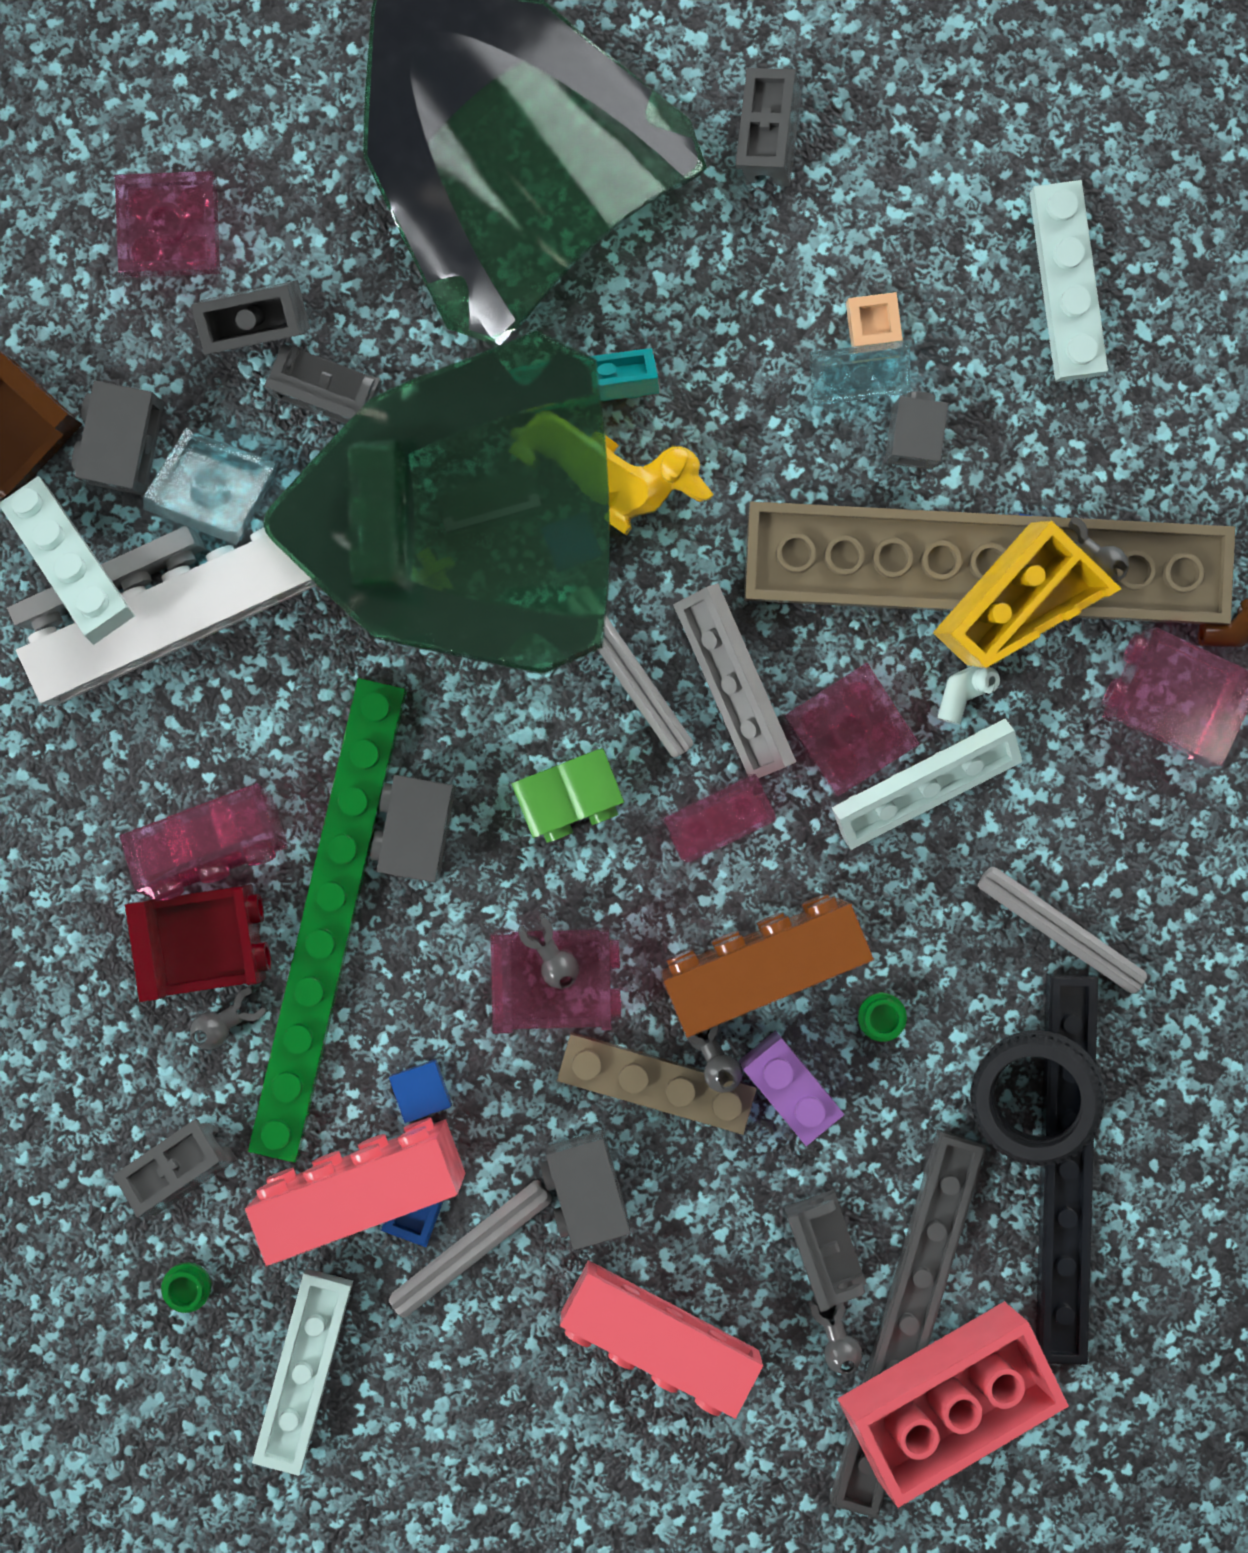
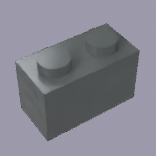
(250, 317)
(118, 438)
(413, 828)
(586, 1189)

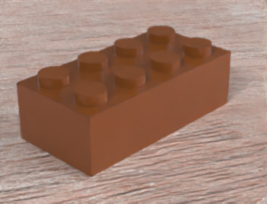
(766, 964)

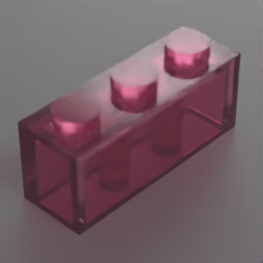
(204, 843)

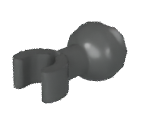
(1105, 557)
(555, 962)
(217, 1025)
(719, 1066)
(840, 1345)

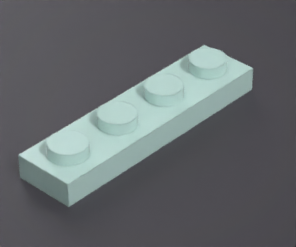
(1068, 281)
(66, 560)
(927, 784)
(302, 1372)

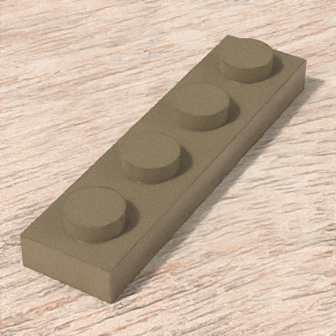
(653, 1083)

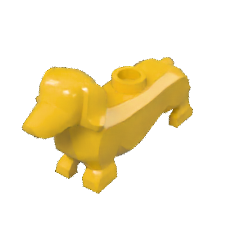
(645, 488)

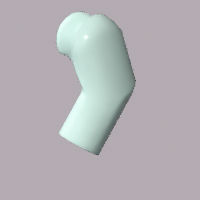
(963, 687)

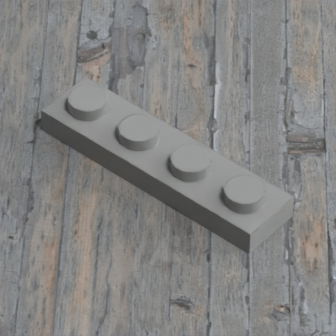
(125, 571)
(734, 682)

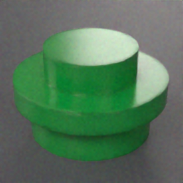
(882, 1017)
(186, 1287)

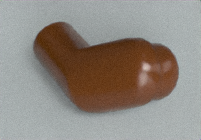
(1226, 634)

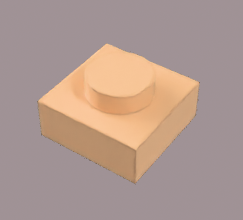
(874, 319)

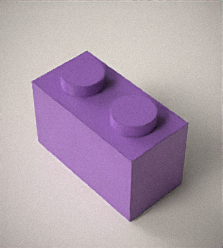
(791, 1088)

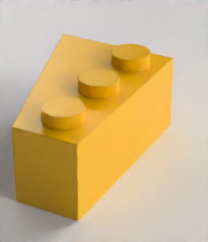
(1022, 595)

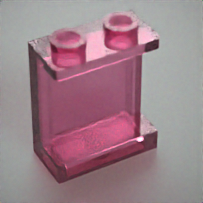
(1179, 696)
(718, 818)
(527, 1002)

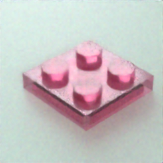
(167, 224)
(851, 729)

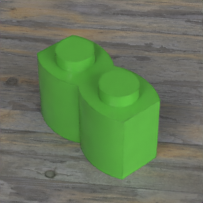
(569, 794)

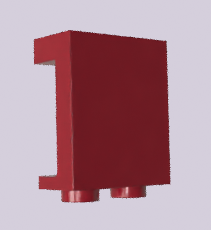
(197, 942)

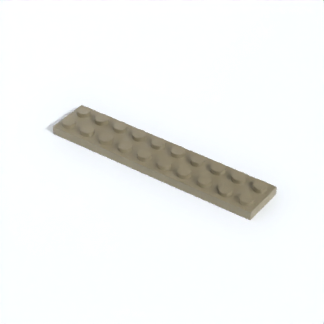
(940, 555)

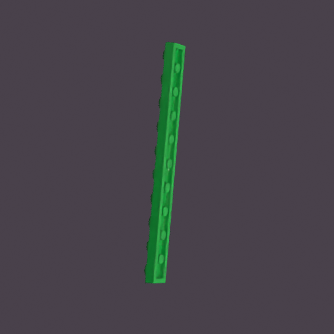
(327, 920)

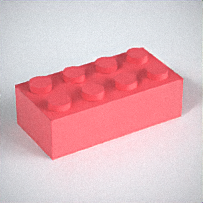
(355, 1190)
(953, 1403)

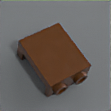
(30, 426)

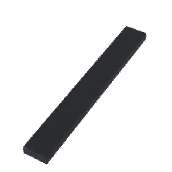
(1067, 1185)

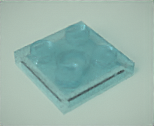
(210, 486)

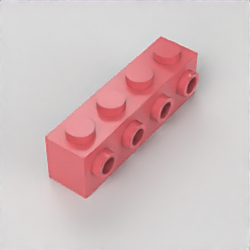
(660, 1340)

